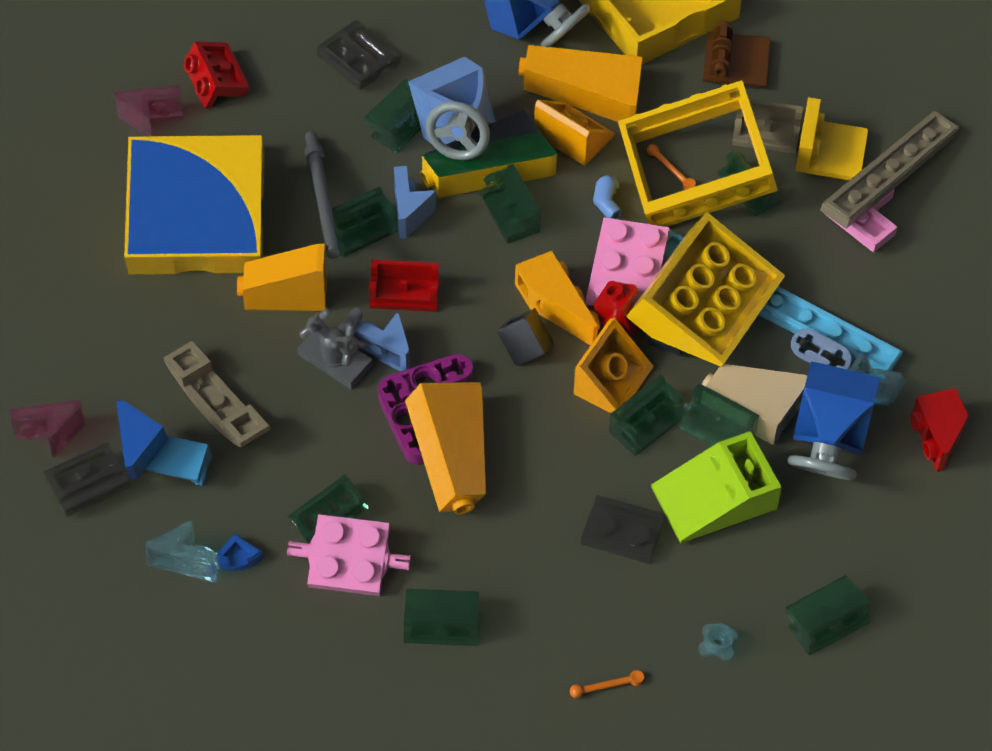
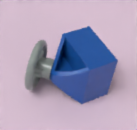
(518, 17)
(833, 418)

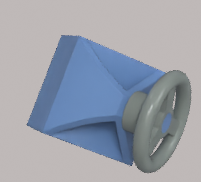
(453, 105)

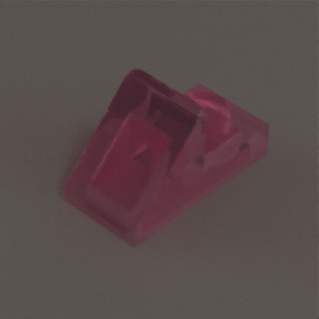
(142, 105)
(57, 420)

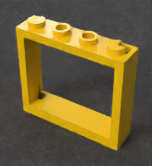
(711, 195)

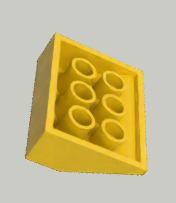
(706, 293)

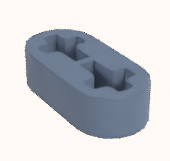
(824, 344)

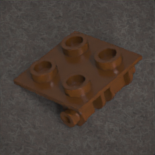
(735, 57)

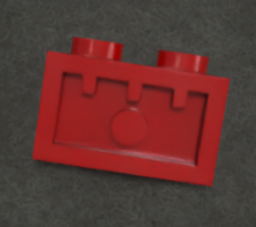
(214, 72)

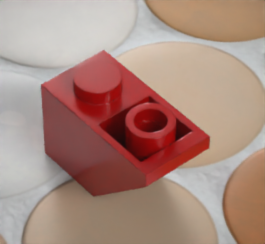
(941, 423)

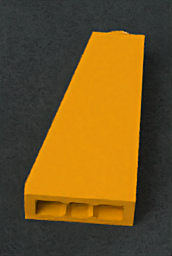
(584, 79)
(451, 441)

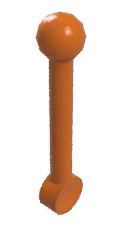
(653, 150)
(636, 679)

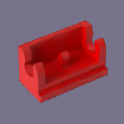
(404, 285)

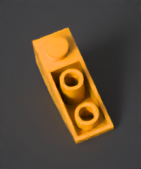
(547, 287)

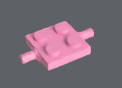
(349, 555)

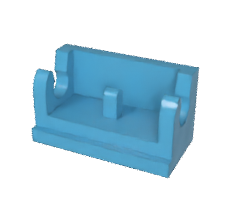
(182, 460)

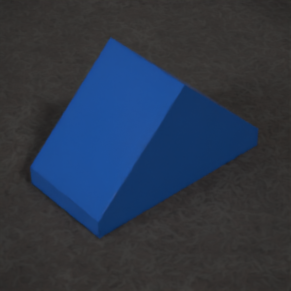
(140, 438)

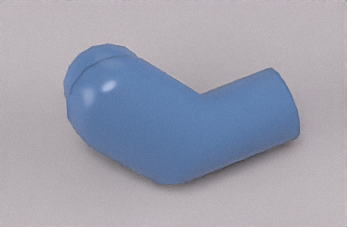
(603, 196)

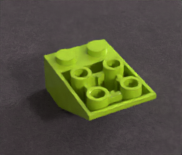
(718, 488)

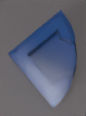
(238, 554)

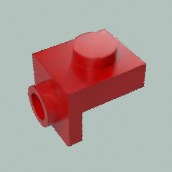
(615, 303)

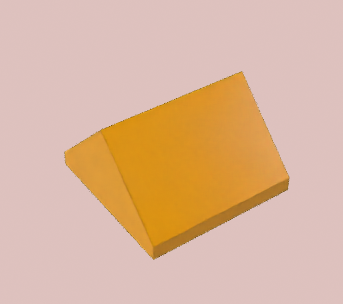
(570, 130)
(611, 369)

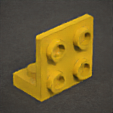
(829, 147)

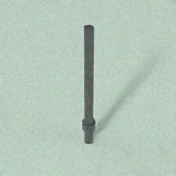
(315, 158)

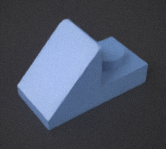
(411, 205)
(385, 345)

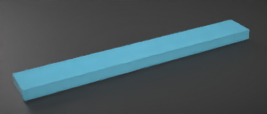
(797, 314)

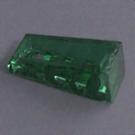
(333, 492)

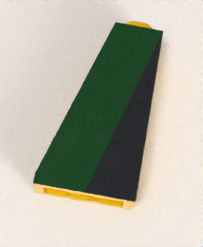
(511, 142)

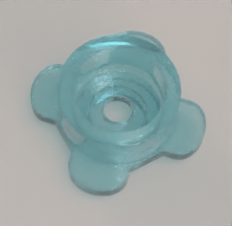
(718, 632)

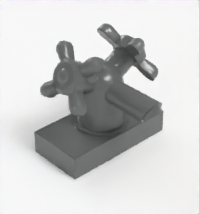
(336, 348)

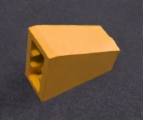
(286, 281)

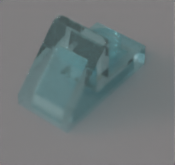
(176, 553)

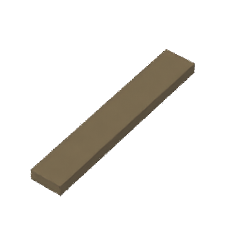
(889, 169)

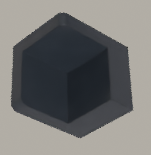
(525, 337)

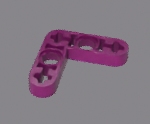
(405, 383)

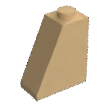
(765, 392)

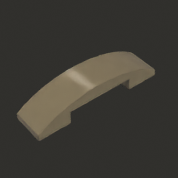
(213, 397)

